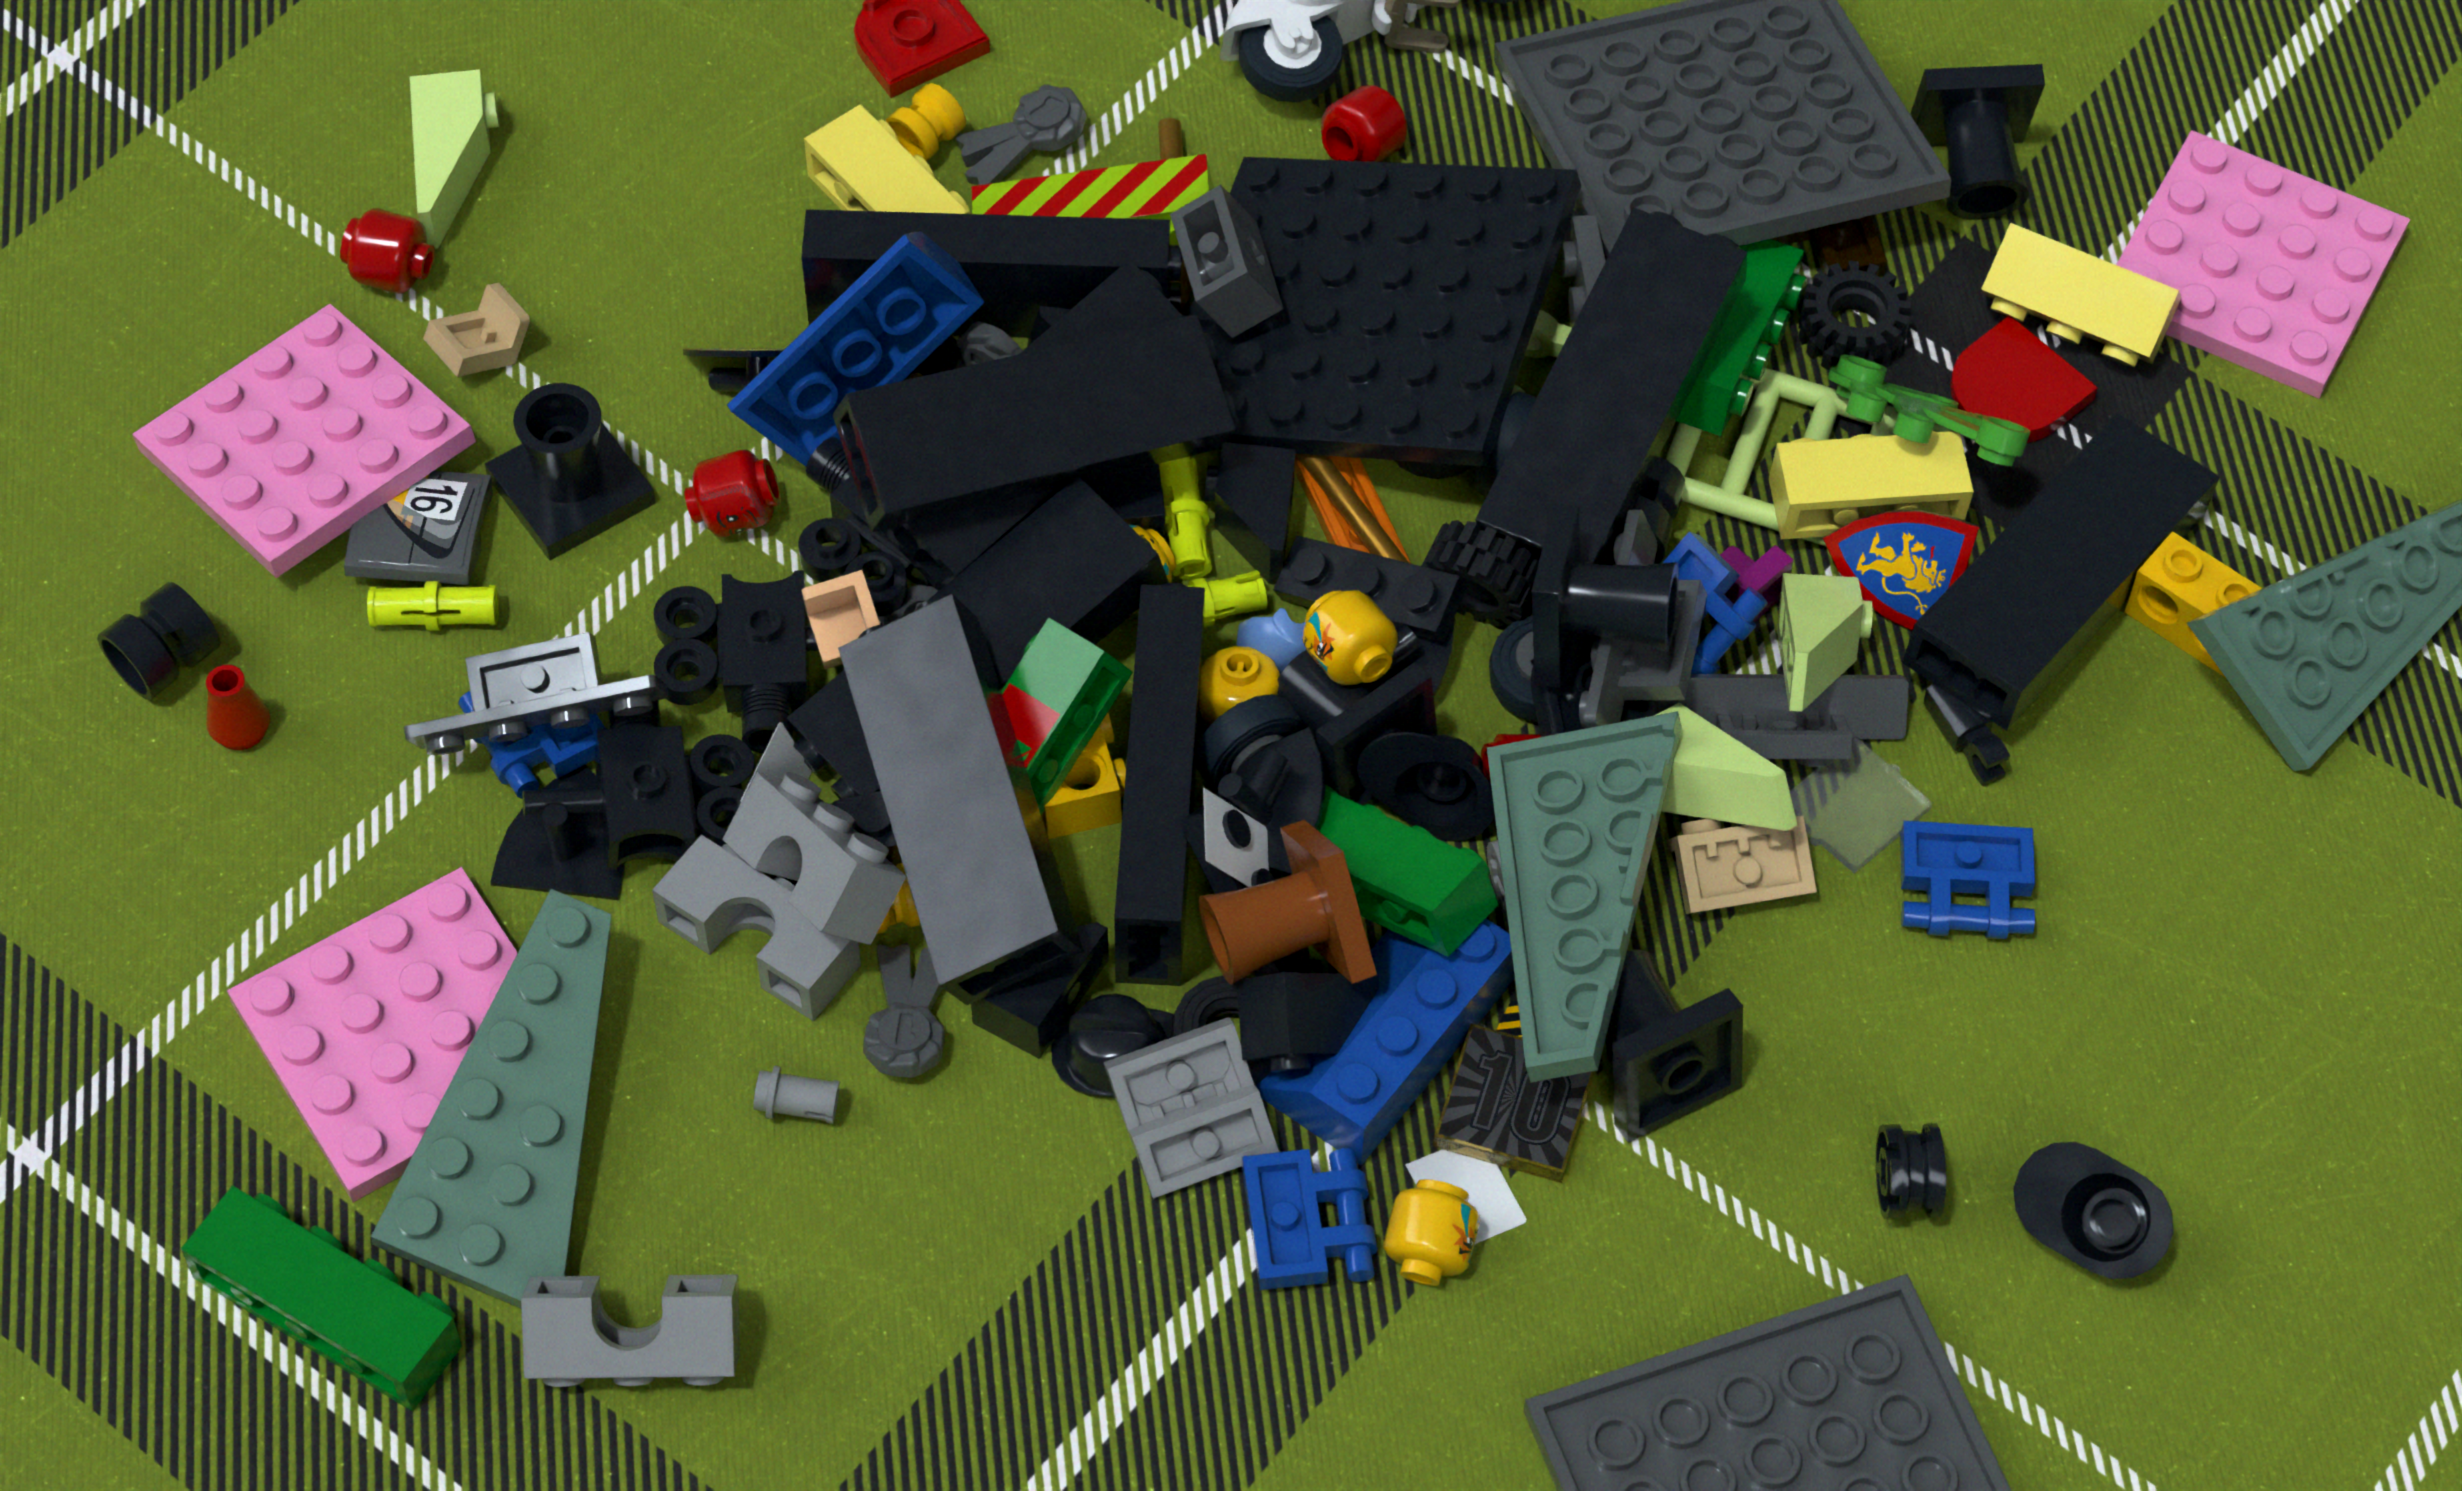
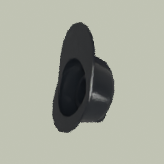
(1429, 782)
(1103, 1031)
(2093, 1210)

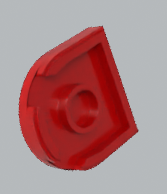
(916, 40)
(2019, 380)

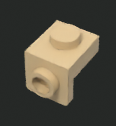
(481, 337)

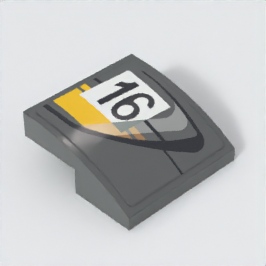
(423, 531)

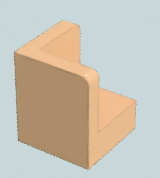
(838, 613)

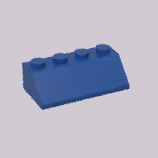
(858, 343)
(1399, 1039)

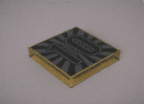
(1504, 1116)

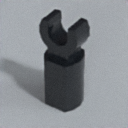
(1968, 733)

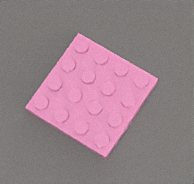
(2262, 261)
(303, 439)
(379, 1023)

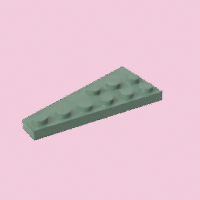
(2338, 632)
(1574, 857)
(504, 1149)

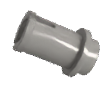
(795, 1096)

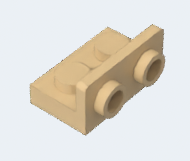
(1740, 864)

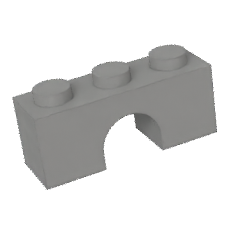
(840, 873)
(719, 893)
(574, 1338)

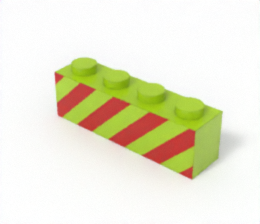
(1121, 191)

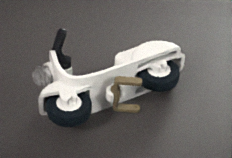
(1297, 45)

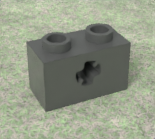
(1226, 261)

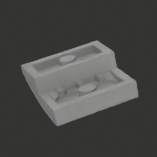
(1190, 1107)

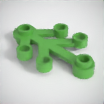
(1918, 411)

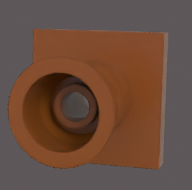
(1291, 913)

